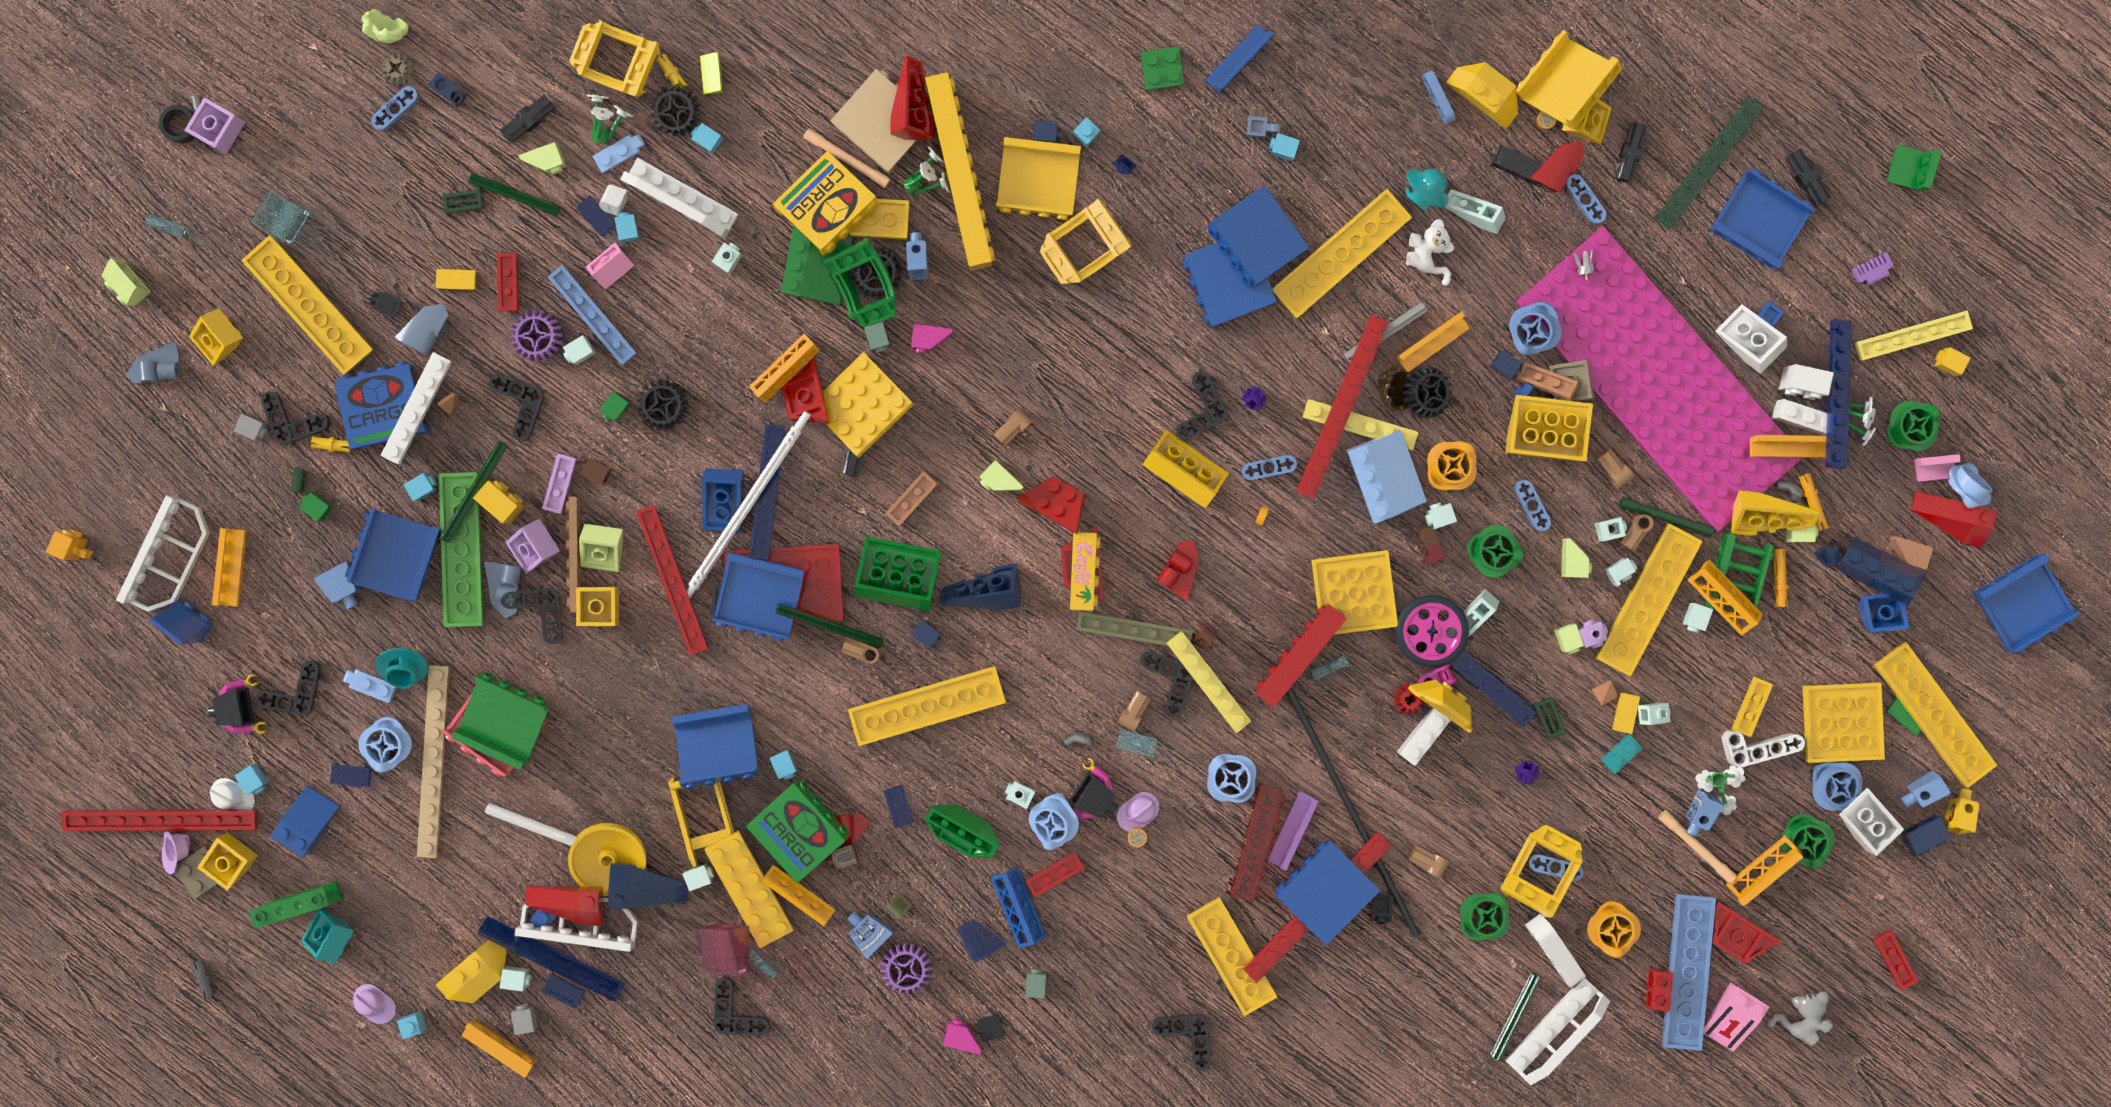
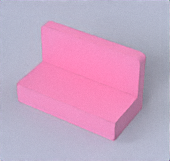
(610, 266)
(1935, 467)

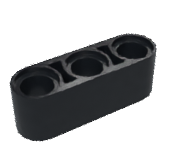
(1516, 164)

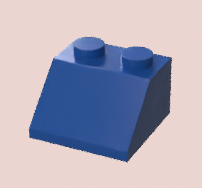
(1883, 614)

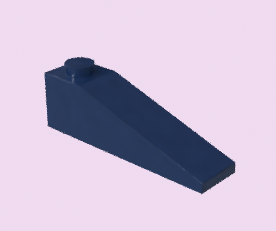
(991, 591)
(641, 888)

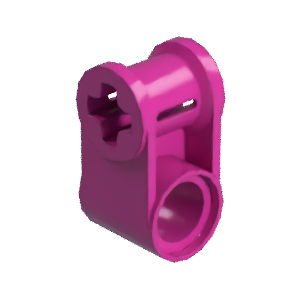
(1441, 674)

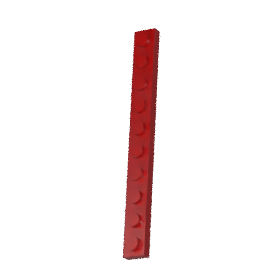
(1342, 407)
(159, 820)
(1295, 928)

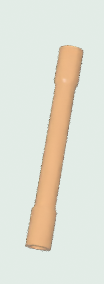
(821, 142)
(1673, 824)

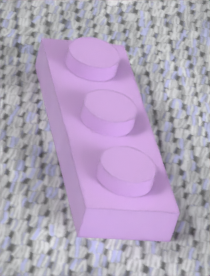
(559, 483)

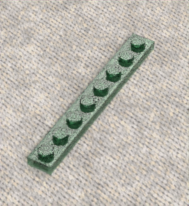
(1709, 162)

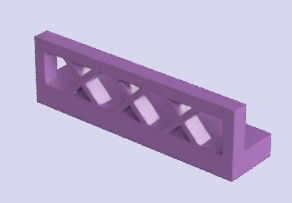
(1292, 830)

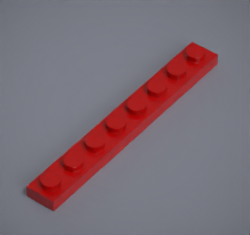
(672, 579)

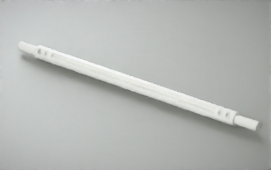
(747, 504)

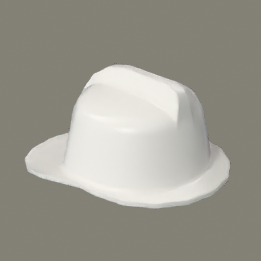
(230, 795)

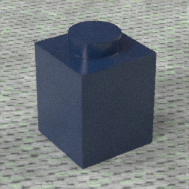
(1046, 131)
(1506, 365)
(926, 634)

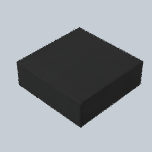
(990, 1028)

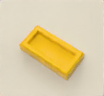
(456, 279)
(1626, 713)

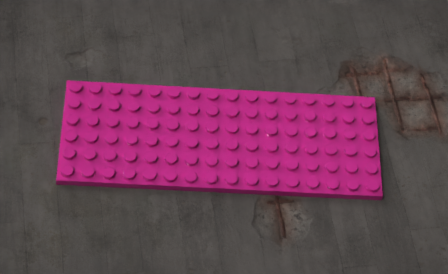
(1659, 378)

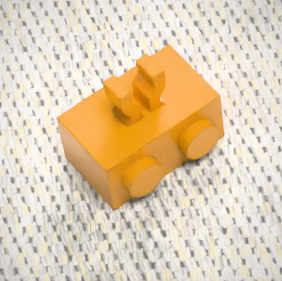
(68, 545)

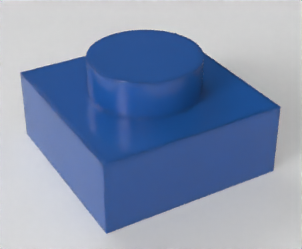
(1770, 313)
(1523, 390)
(542, 918)

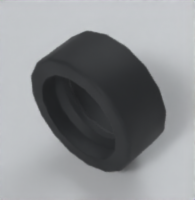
(164, 120)

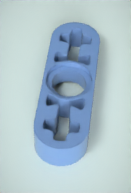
(1438, 97)
(395, 100)
(1588, 214)
(1273, 460)
(1534, 520)
(1540, 868)

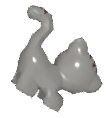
(1812, 1008)

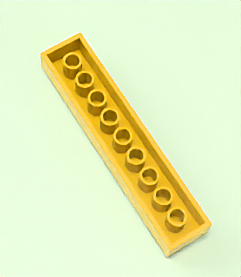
(958, 169)

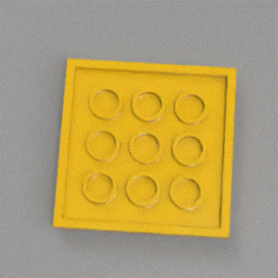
(863, 404)
(1358, 589)
(1843, 722)

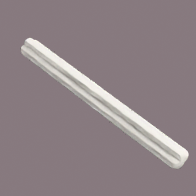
(530, 824)

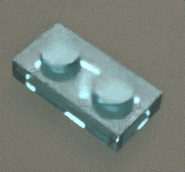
(1136, 743)

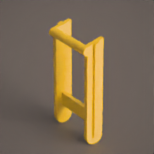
(703, 840)

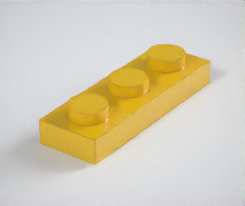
(1752, 707)

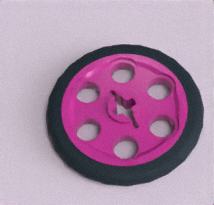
(1454, 645)

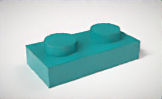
(1621, 754)

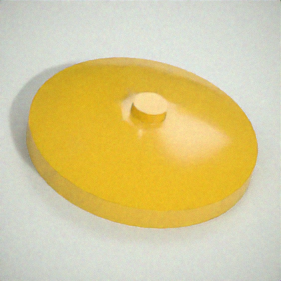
(598, 848)

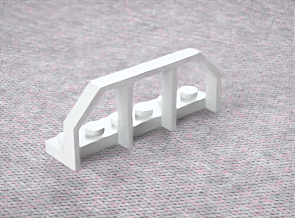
(680, 197)
(151, 543)
(583, 937)
(1551, 1027)

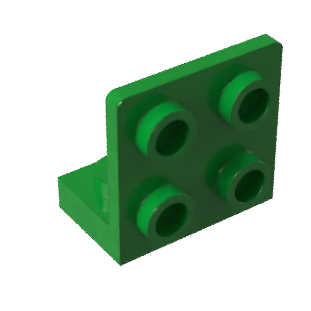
(1913, 168)

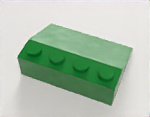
(807, 274)
(897, 573)

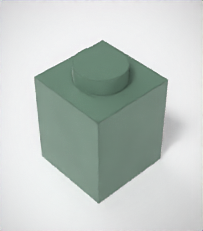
(877, 337)
(1035, 983)

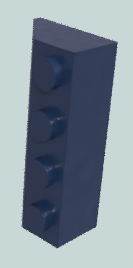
(1881, 571)

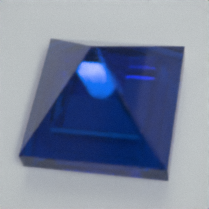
(1124, 165)

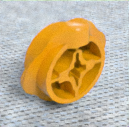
(1465, 452)
(1609, 911)

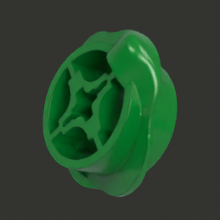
(1903, 421)
(1514, 552)
(1826, 838)
(1498, 929)

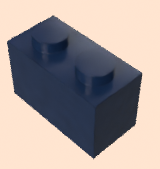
(1925, 835)

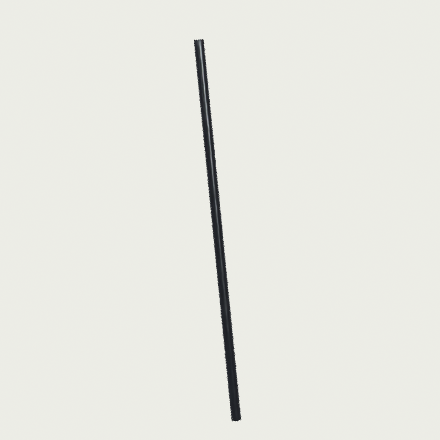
(1351, 809)

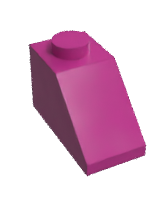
(928, 337)
(961, 1037)

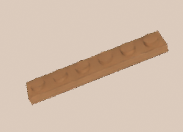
(573, 526)

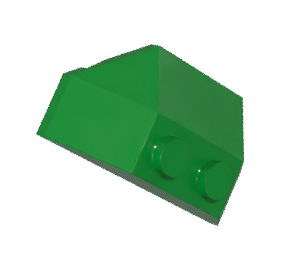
(962, 830)

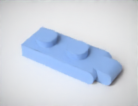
(618, 153)
(370, 685)

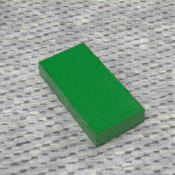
(1900, 714)

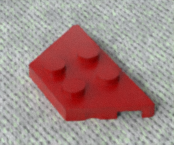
(806, 394)
(1056, 502)
(1066, 555)
(1738, 935)

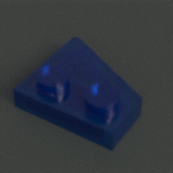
(979, 940)

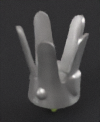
(1587, 266)

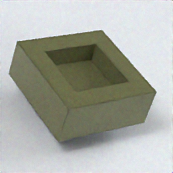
(898, 905)

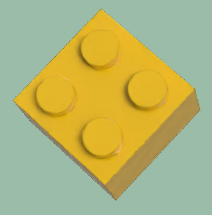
(499, 501)
(597, 606)

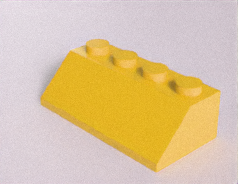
(1185, 469)

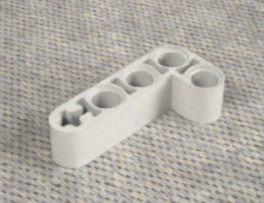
(1764, 746)
(1555, 950)

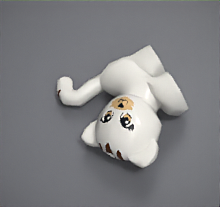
(1434, 241)

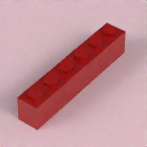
(1300, 655)

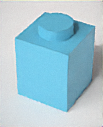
(1086, 132)
(706, 138)
(1284, 147)
(626, 227)
(421, 486)
(784, 765)
(252, 779)
(412, 1025)

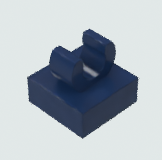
(1828, 555)

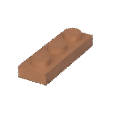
(1547, 381)
(911, 498)

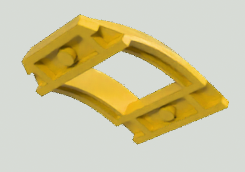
(638, 69)
(1106, 227)
(1532, 895)

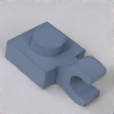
(1258, 127)

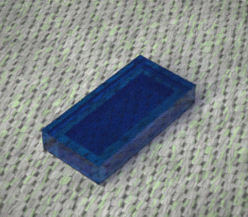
(595, 216)
(350, 775)
(898, 806)
(563, 991)

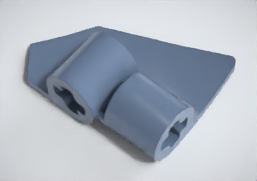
(425, 328)
(156, 365)
(502, 579)

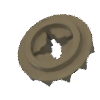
(405, 69)

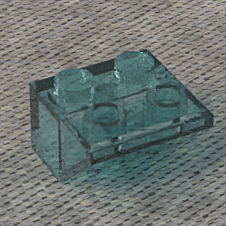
(280, 217)

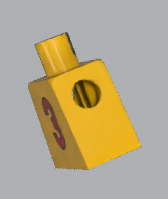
(1962, 813)

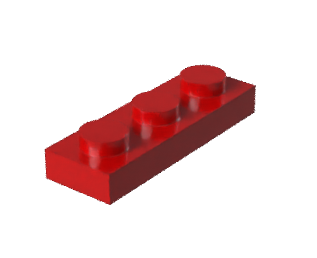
(507, 282)
(1055, 874)
(1895, 960)

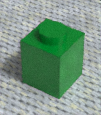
(614, 407)
(316, 506)

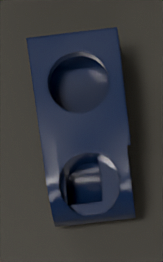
(447, 89)

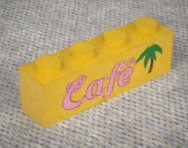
(1083, 571)

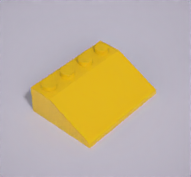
(1549, 428)

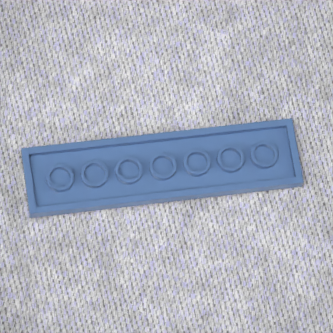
(1691, 965)

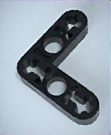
(527, 403)
(1208, 414)
(291, 428)
(545, 606)
(1174, 672)
(294, 701)
(727, 1015)
(1188, 1028)

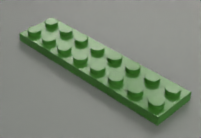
(462, 556)

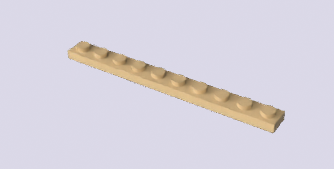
(433, 761)

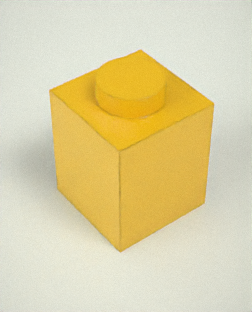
(1951, 361)

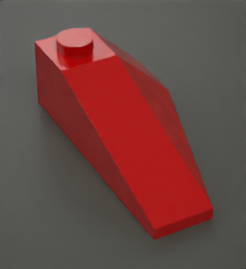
(910, 109)
(1953, 517)
(574, 904)

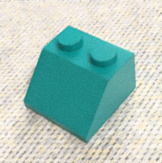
(327, 936)

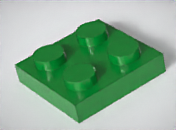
(1162, 68)

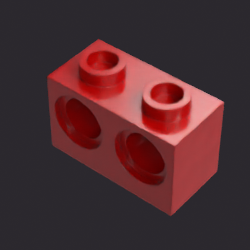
(1659, 989)

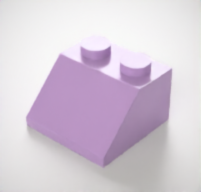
(215, 126)
(532, 546)

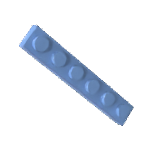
(592, 315)

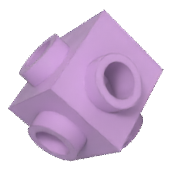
(1586, 633)

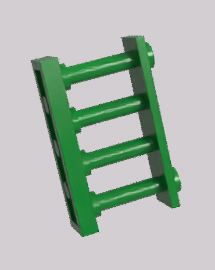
(1725, 562)
(295, 904)

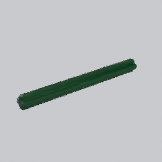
(478, 483)
(828, 625)

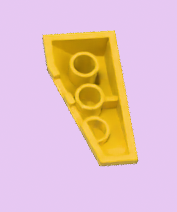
(1762, 512)

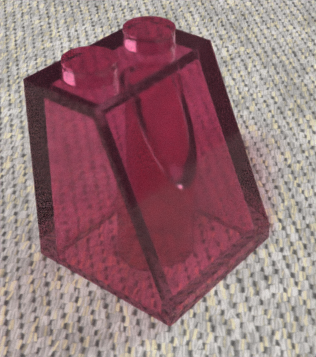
(724, 948)

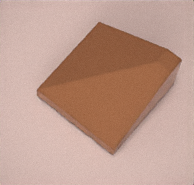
(449, 403)
(1605, 692)

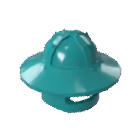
(1428, 188)
(401, 667)

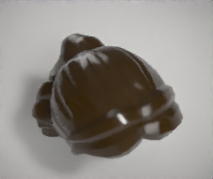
(1391, 388)

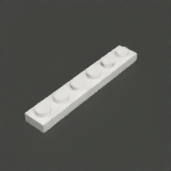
(416, 408)

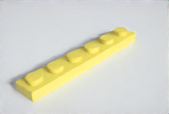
(1913, 335)
(1359, 424)
(1208, 682)

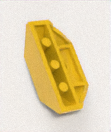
(1487, 91)
(1445, 701)
(475, 974)

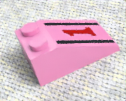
(1734, 1017)

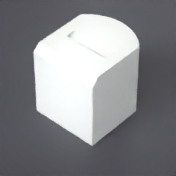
(613, 200)

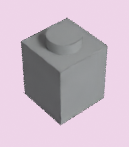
(251, 427)
(524, 1019)

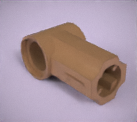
(1016, 424)
(1617, 472)
(1635, 533)
(859, 650)
(1132, 714)
(1431, 862)

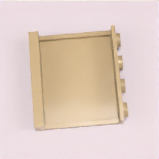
(867, 121)

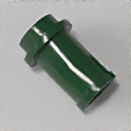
(298, 480)

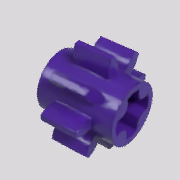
(1254, 398)
(1527, 772)

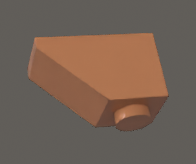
(1911, 552)

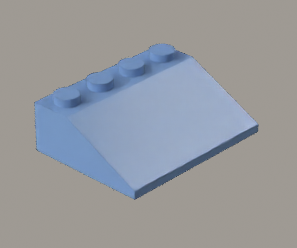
(1386, 476)

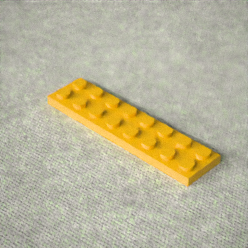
(1341, 253)
(307, 305)
(1648, 599)
(926, 705)
(1935, 715)

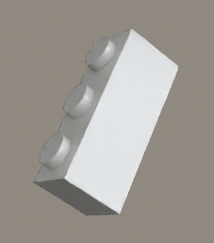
(1800, 416)
(1423, 736)

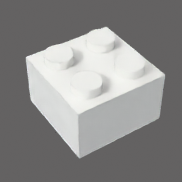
(1805, 381)

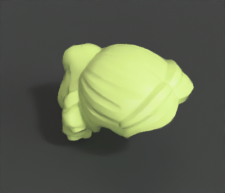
(382, 27)

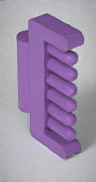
(1877, 273)

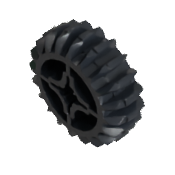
(659, 113)
(869, 278)
(1421, 393)
(654, 408)

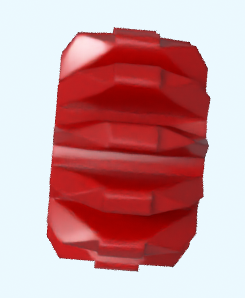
(1402, 702)

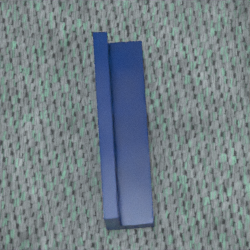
(1239, 58)
(1021, 906)

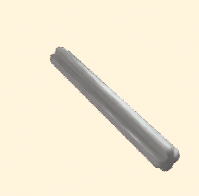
(1396, 325)

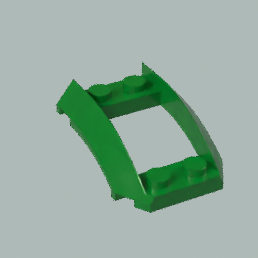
(851, 257)

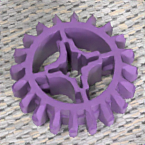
(537, 344)
(899, 963)

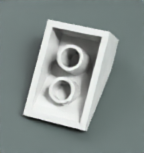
(1752, 338)
(1870, 823)

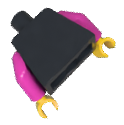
(234, 707)
(1093, 794)

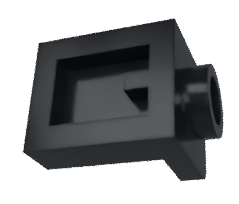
(385, 303)
(1381, 908)

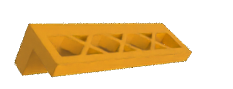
(1433, 342)
(785, 371)
(1788, 446)
(229, 567)
(1730, 593)
(1770, 875)
(798, 895)
(499, 1047)

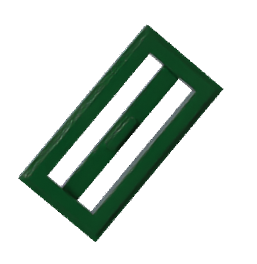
(479, 199)
(1543, 703)

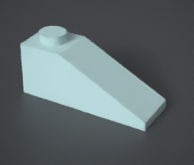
(1476, 211)
(1477, 612)

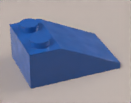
(721, 497)
(183, 623)
(305, 821)

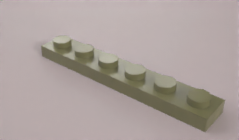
(1128, 628)

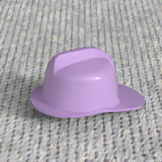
(1138, 811)
(174, 850)
(374, 1004)

